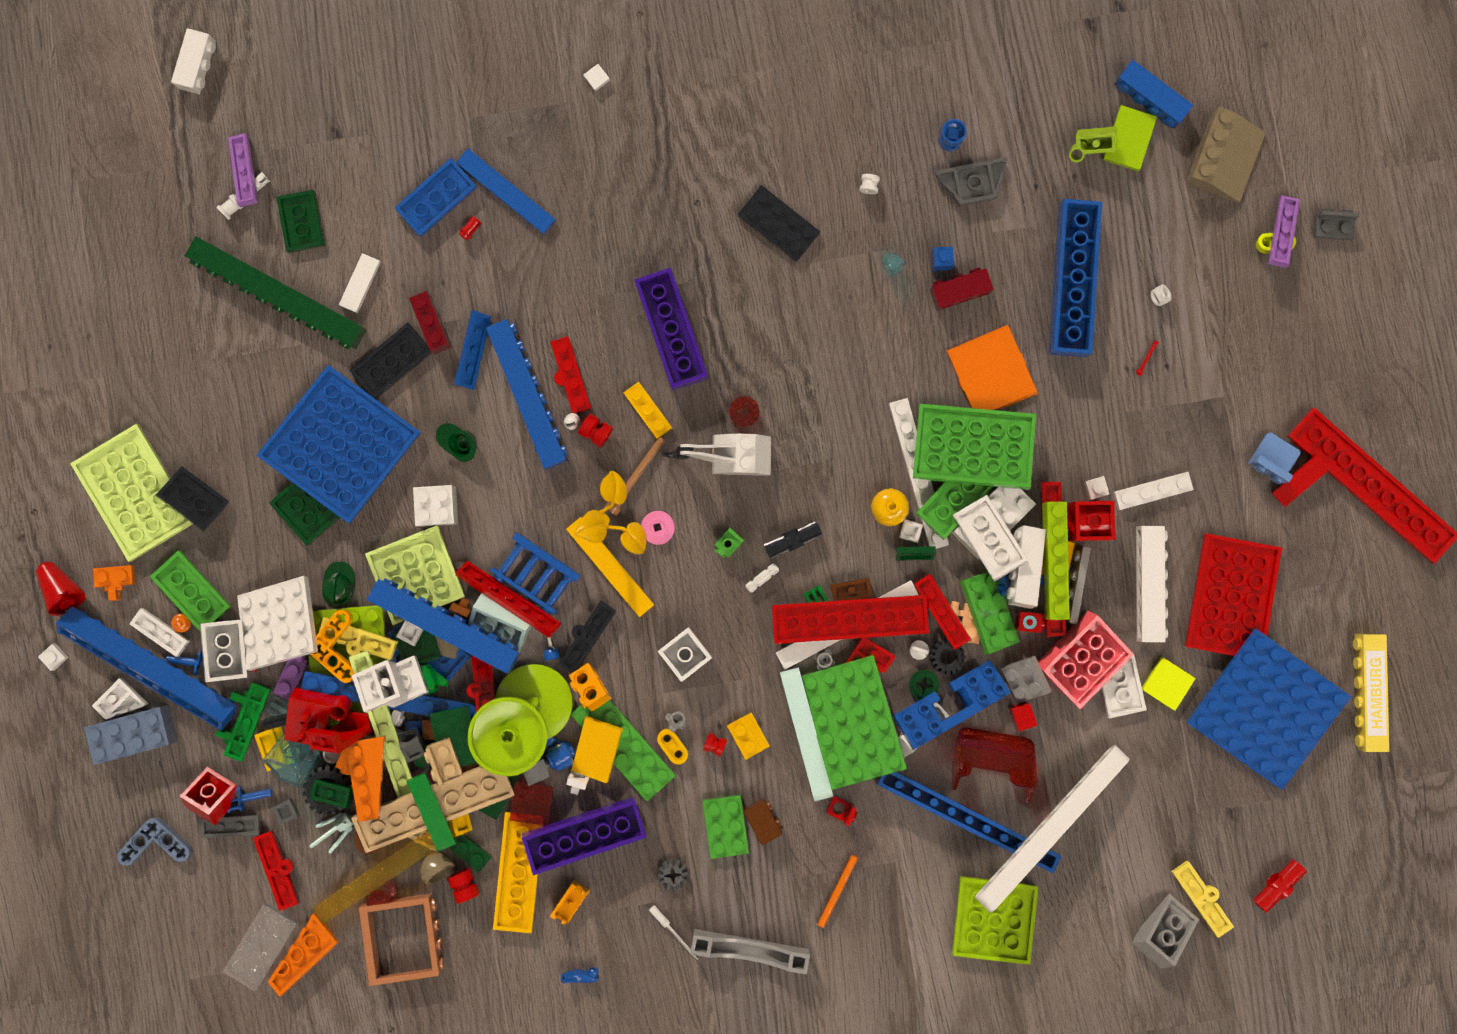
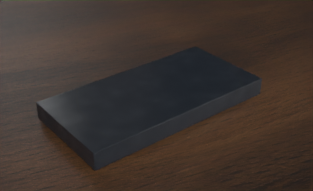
(391, 361)

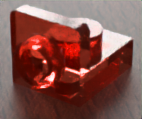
(381, 897)

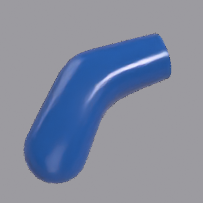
(580, 976)

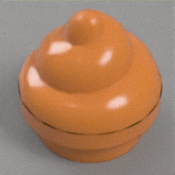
(181, 623)

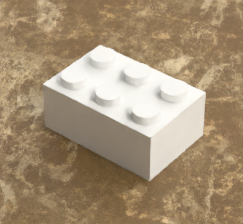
(223, 650)

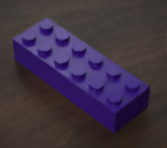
(671, 329)
(583, 835)

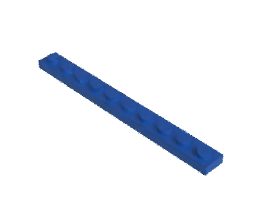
(333, 686)

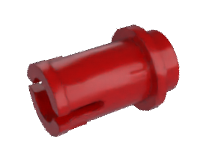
(469, 229)

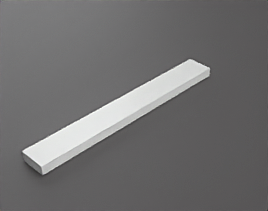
(801, 650)

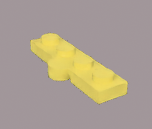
(360, 640)
(1203, 898)

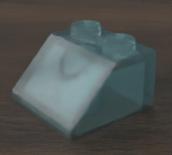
(291, 761)

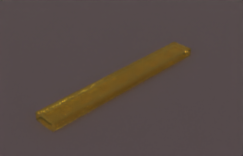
(375, 877)

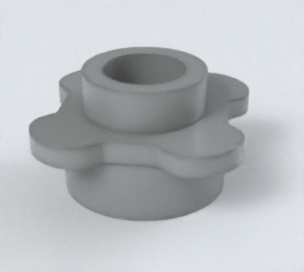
(819, 658)
(680, 721)

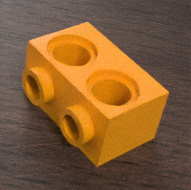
(591, 686)

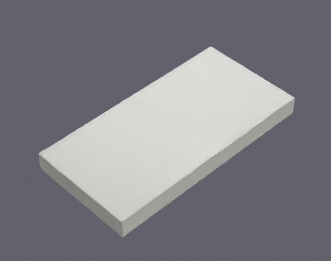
(990, 538)

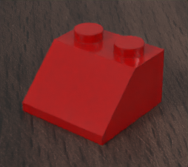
(209, 796)

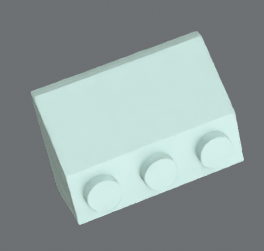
(499, 622)

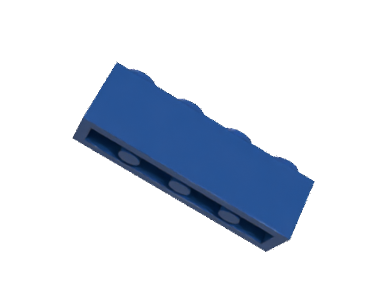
(1153, 94)

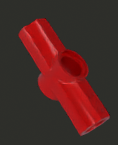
(1279, 885)

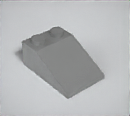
(1166, 932)

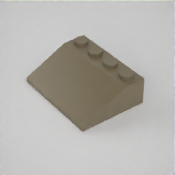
(1226, 155)

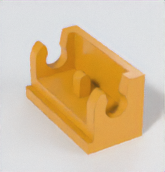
(570, 902)

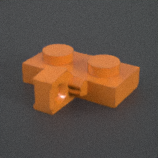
(114, 579)

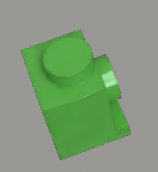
(735, 539)

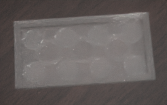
(260, 947)

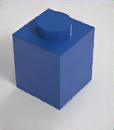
(942, 258)

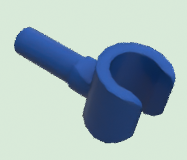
(552, 741)

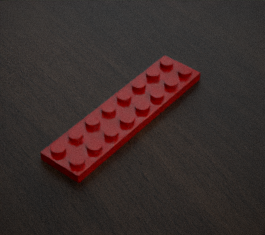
(850, 619)

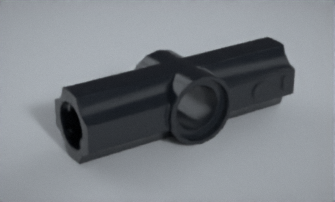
(793, 539)

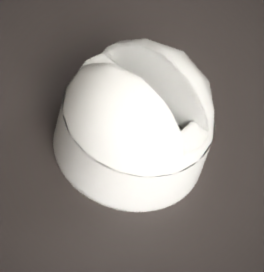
(572, 417)

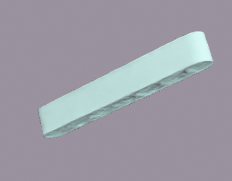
(806, 734)

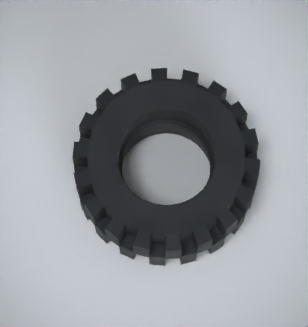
(326, 771)

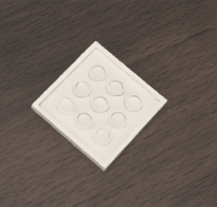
(277, 623)

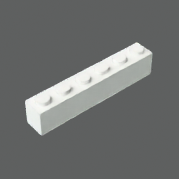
(1151, 583)

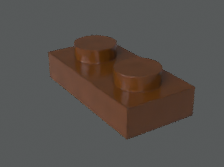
(851, 590)

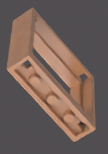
(370, 941)

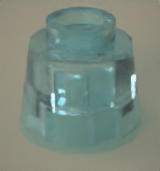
(892, 263)

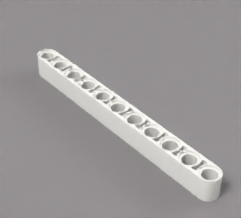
(1051, 828)

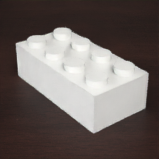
(1010, 504)

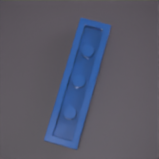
(472, 350)

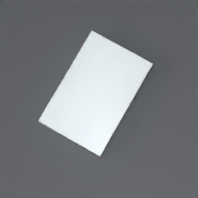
(1124, 692)

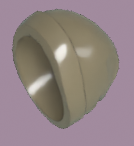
(436, 867)

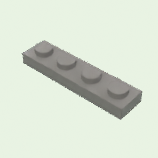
(1078, 576)

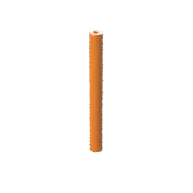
(837, 891)

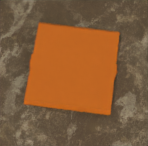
(992, 371)

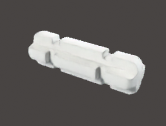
(762, 578)

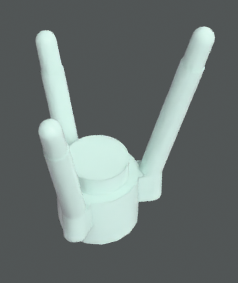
(342, 823)

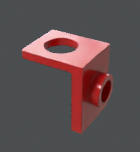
(849, 813)

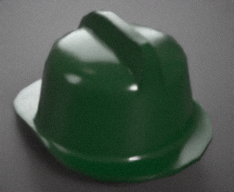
(457, 442)
(338, 584)

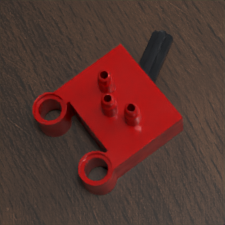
(308, 711)

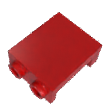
(342, 735)

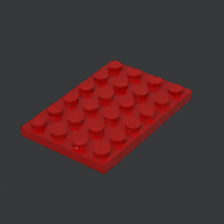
(1231, 593)

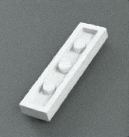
(1153, 491)

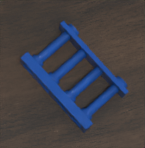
(537, 554)

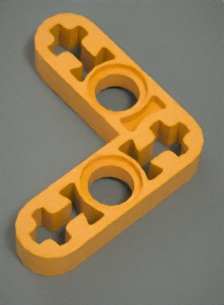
(327, 645)

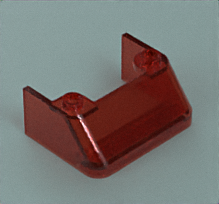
(995, 753)

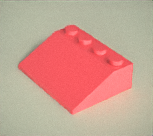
(1084, 659)

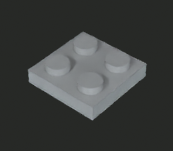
(1026, 679)

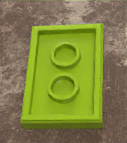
(1133, 137)

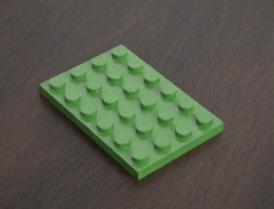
(974, 446)
(853, 722)

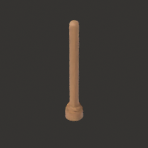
(638, 472)

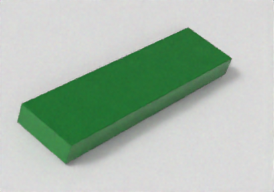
(431, 811)

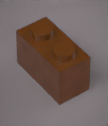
(762, 821)

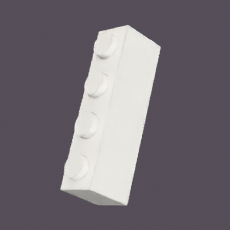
(1026, 578)

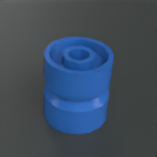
(952, 135)

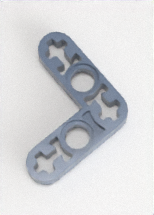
(157, 836)

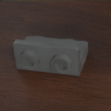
(1334, 224)

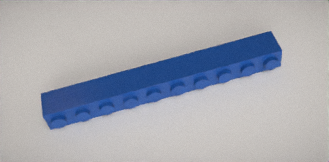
(146, 668)
(961, 815)

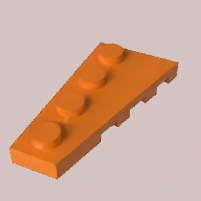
(366, 774)
(310, 947)

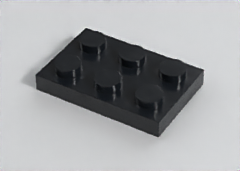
(192, 498)

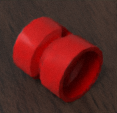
(595, 430)
(463, 885)

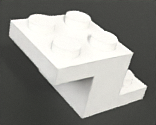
(390, 683)

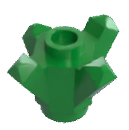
(433, 679)

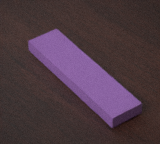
(243, 170)
(1284, 231)

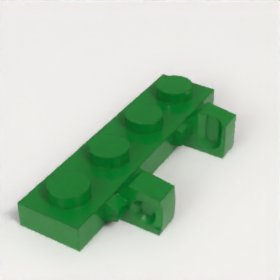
(241, 735)

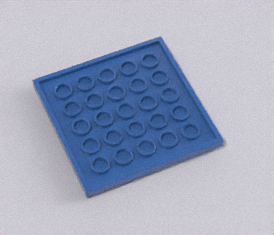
(338, 444)
(1268, 709)

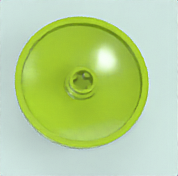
(544, 690)
(507, 736)

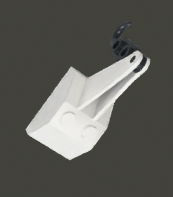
(732, 454)

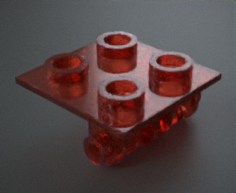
(531, 803)

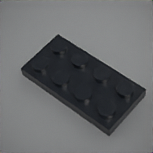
(778, 223)

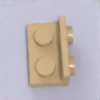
(443, 761)

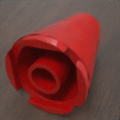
(58, 589)

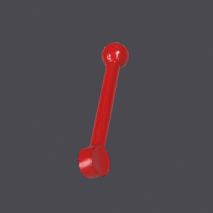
(1139, 372)

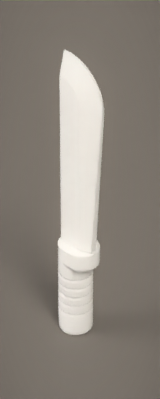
(665, 923)

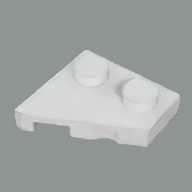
(118, 700)

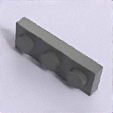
(232, 826)

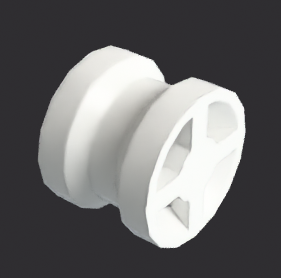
(869, 184)

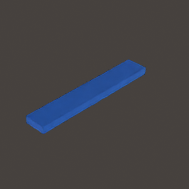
(505, 191)

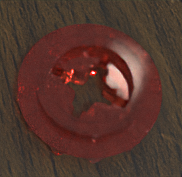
(738, 404)

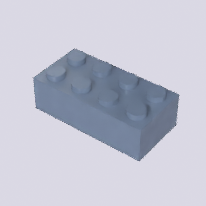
(130, 734)

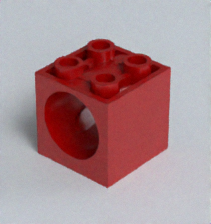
(1091, 521)

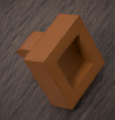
(461, 609)

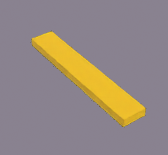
(614, 572)

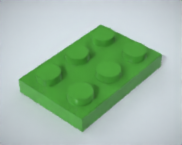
(725, 826)

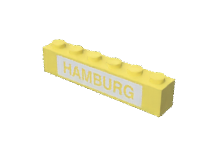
(1371, 692)

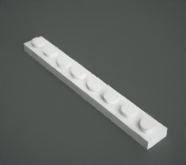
(907, 436)

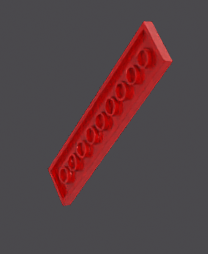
(1374, 486)

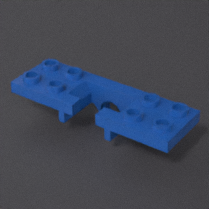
(976, 689)

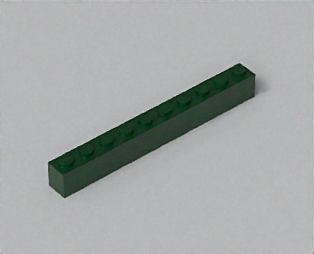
(272, 291)

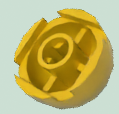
(890, 507)

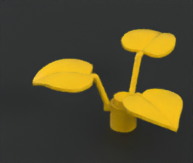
(595, 523)

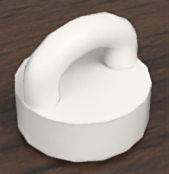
(1162, 294)
(919, 650)

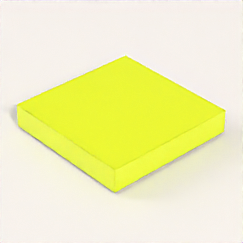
(1168, 683)

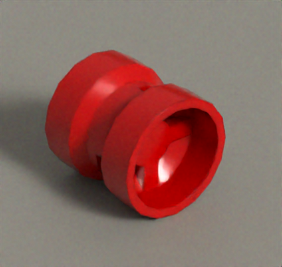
(715, 744)

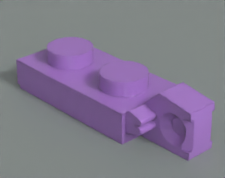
(291, 677)

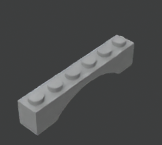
(728, 946)

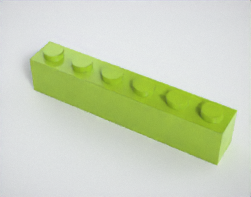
(1056, 561)

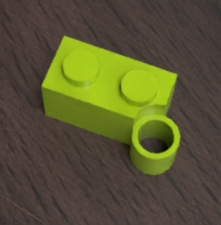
(1094, 141)

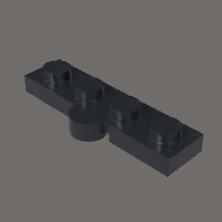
(586, 636)

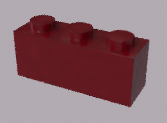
(961, 288)
(430, 322)

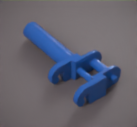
(187, 661)
(248, 797)

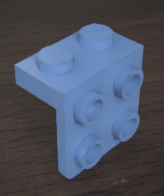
(1274, 458)

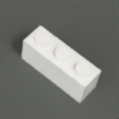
(193, 61)

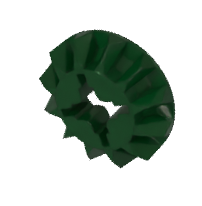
(918, 677)

